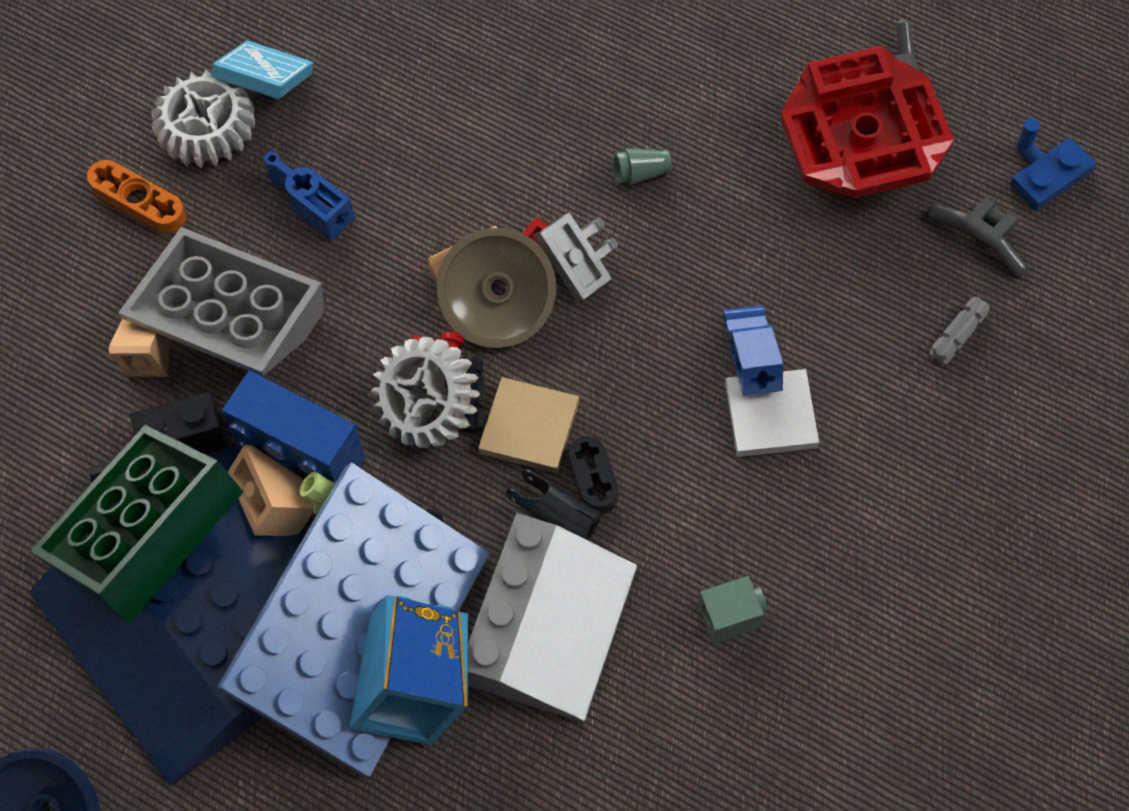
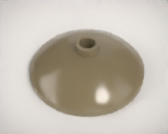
(468, 294)

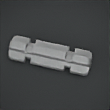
(959, 330)

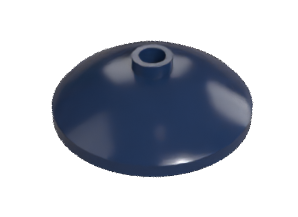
(41, 776)

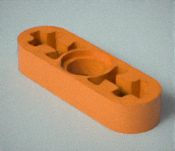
(129, 182)

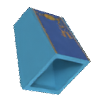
(412, 671)

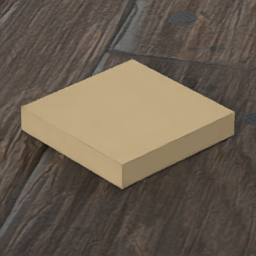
(529, 425)

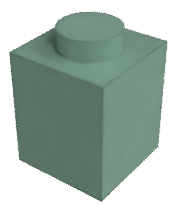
(732, 609)

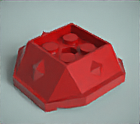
(872, 96)

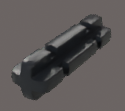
(477, 419)

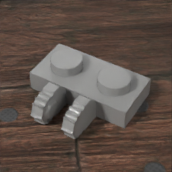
(573, 255)

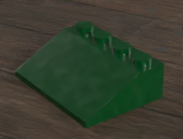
(138, 521)

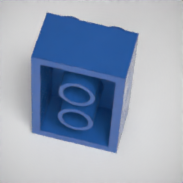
(291, 429)

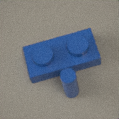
(1050, 172)

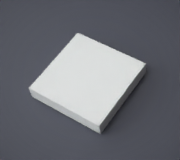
(775, 419)

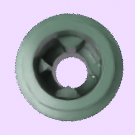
(638, 165)

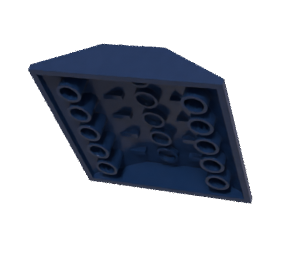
(174, 652)

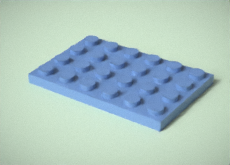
(312, 632)

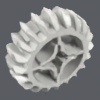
(193, 138)
(410, 419)

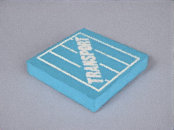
(262, 69)

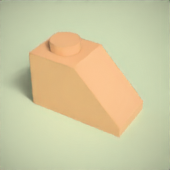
(140, 351)
(270, 494)

